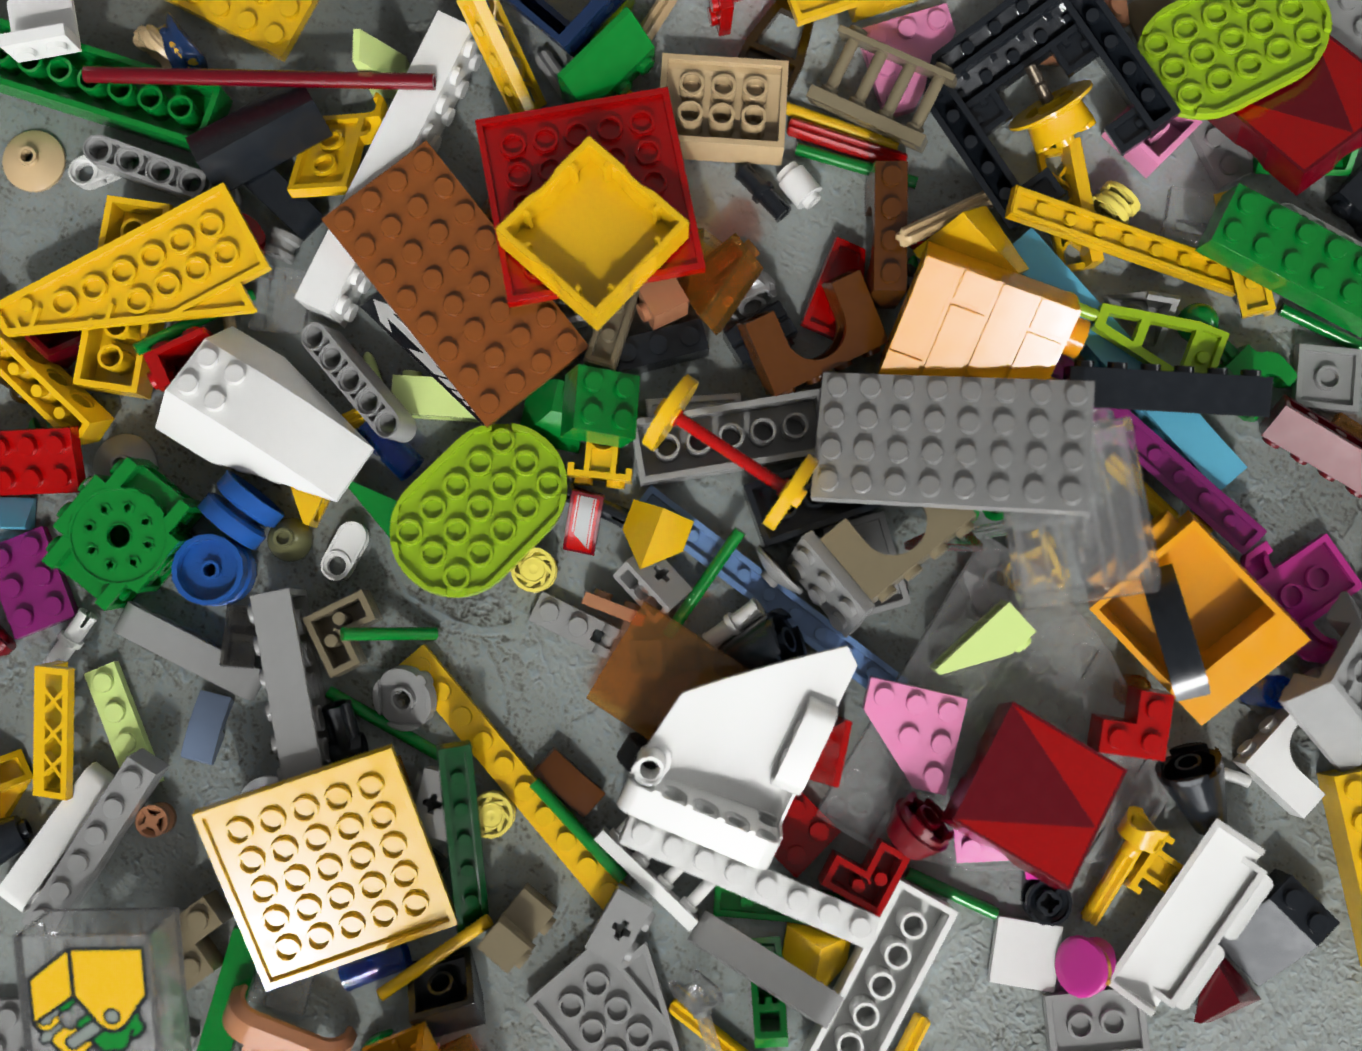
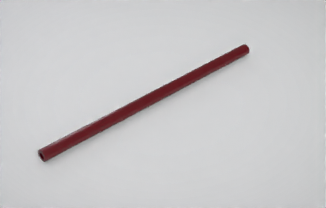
(259, 78)

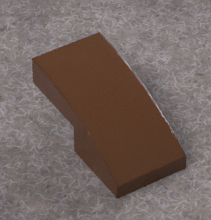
(569, 782)

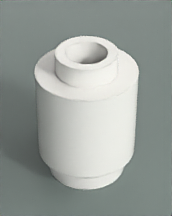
(799, 185)

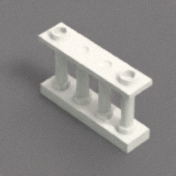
(658, 886)

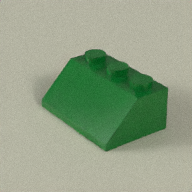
(608, 61)

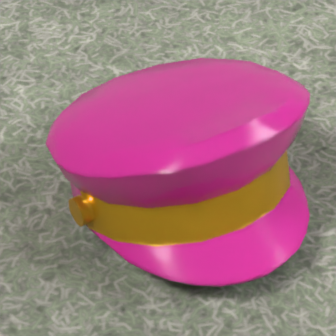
(1085, 965)

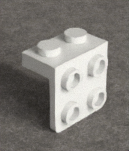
(41, 29)

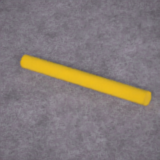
(833, 123)
(434, 957)

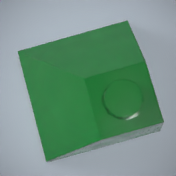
(544, 415)

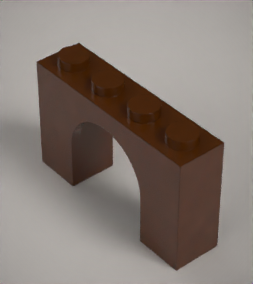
(888, 205)
(856, 334)

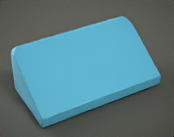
(17, 513)

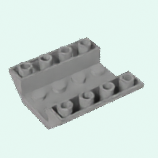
(1332, 705)

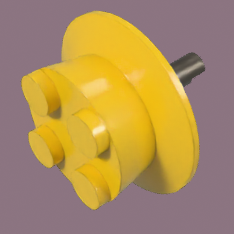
(1056, 114)

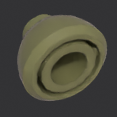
(290, 540)

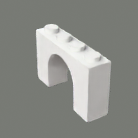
(1272, 767)

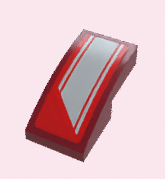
(583, 522)

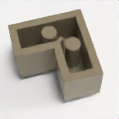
(325, 626)
(511, 936)
(199, 951)

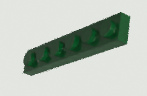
(462, 832)

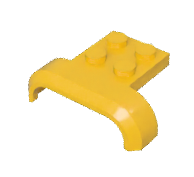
(333, 163)

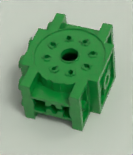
(122, 532)

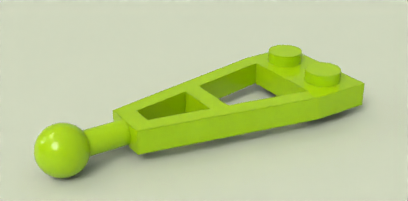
(1202, 350)

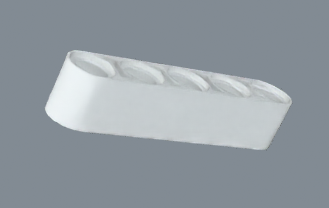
(54, 838)

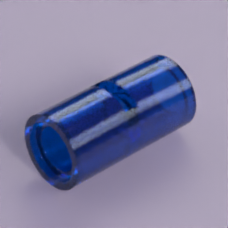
(397, 456)
(1266, 692)
(374, 967)

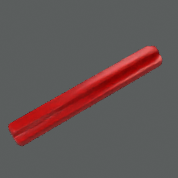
(842, 142)

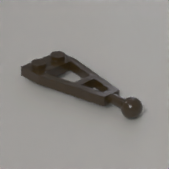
(755, 50)

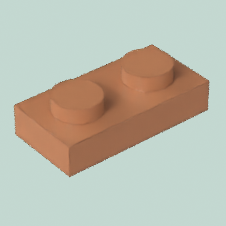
(602, 601)

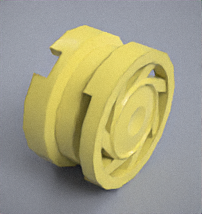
(1116, 202)
(535, 571)
(495, 813)

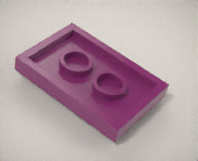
(29, 589)

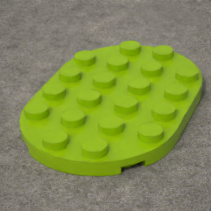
(1233, 51)
(478, 510)

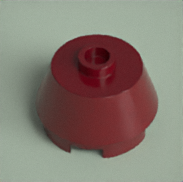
(917, 828)

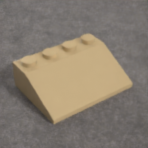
(728, 107)

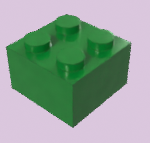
(600, 406)

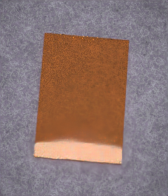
(654, 667)

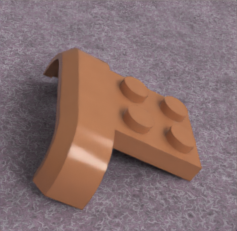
(266, 1033)

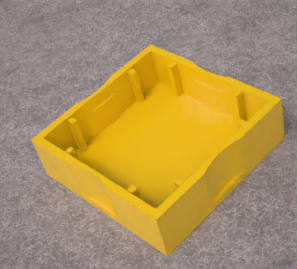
(593, 233)

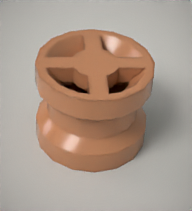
(148, 822)

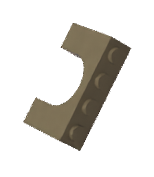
(880, 572)

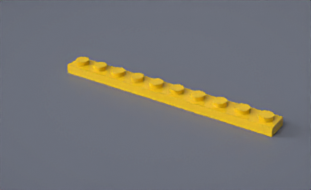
(511, 775)

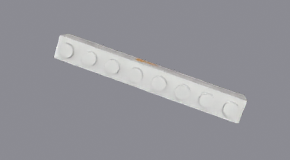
(756, 884)

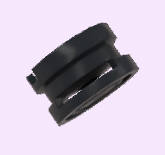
(1046, 903)

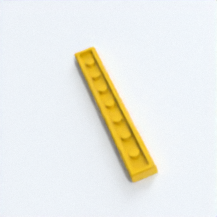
(1117, 239)

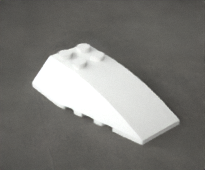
(261, 417)

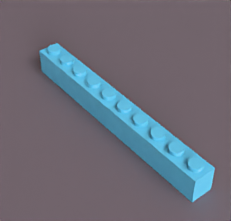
(1184, 432)

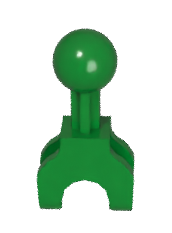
(1244, 357)

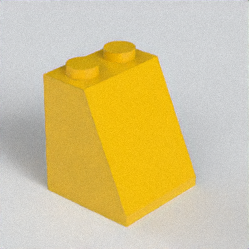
(980, 236)

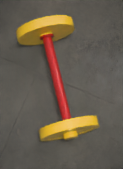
(671, 413)

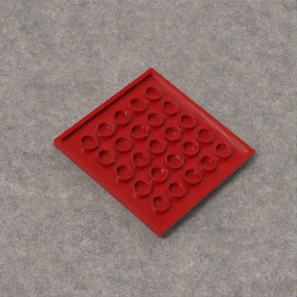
(528, 146)

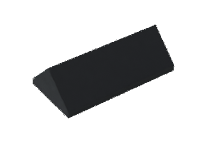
(258, 137)

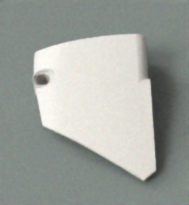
(739, 754)

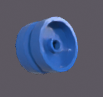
(241, 511)
(195, 566)

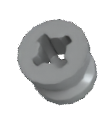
(282, 245)

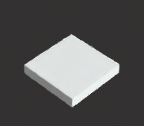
(1024, 953)

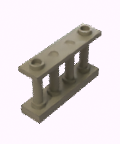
(883, 121)

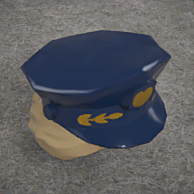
(169, 45)

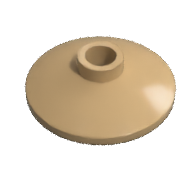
(42, 170)

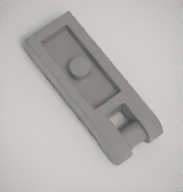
(574, 624)

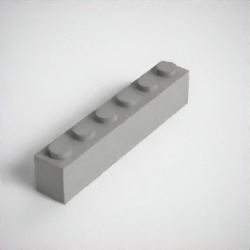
(100, 834)

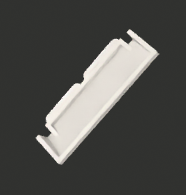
(1181, 937)

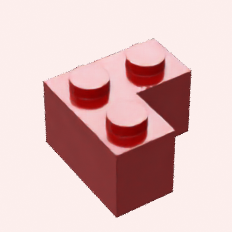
(1141, 731)
(865, 883)

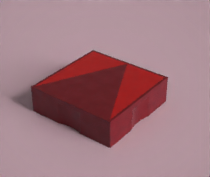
(1306, 125)
(1034, 795)

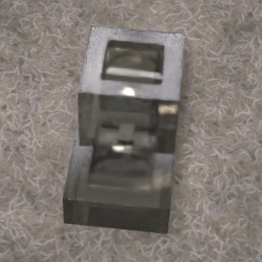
(238, 639)

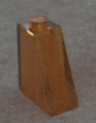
(727, 279)

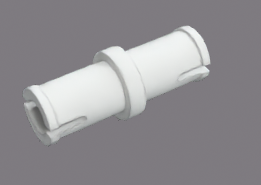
(734, 623)
(72, 637)

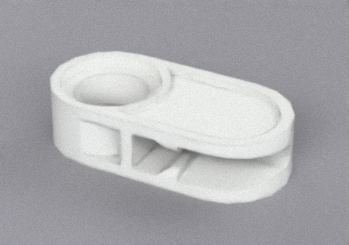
(99, 177)
(348, 544)

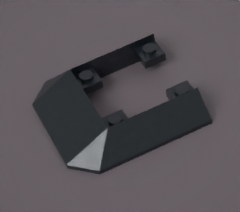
(1025, 33)

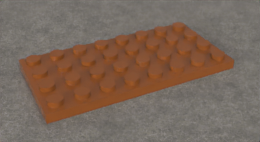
(443, 277)

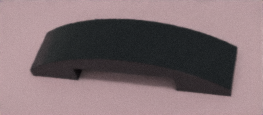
(1177, 638)

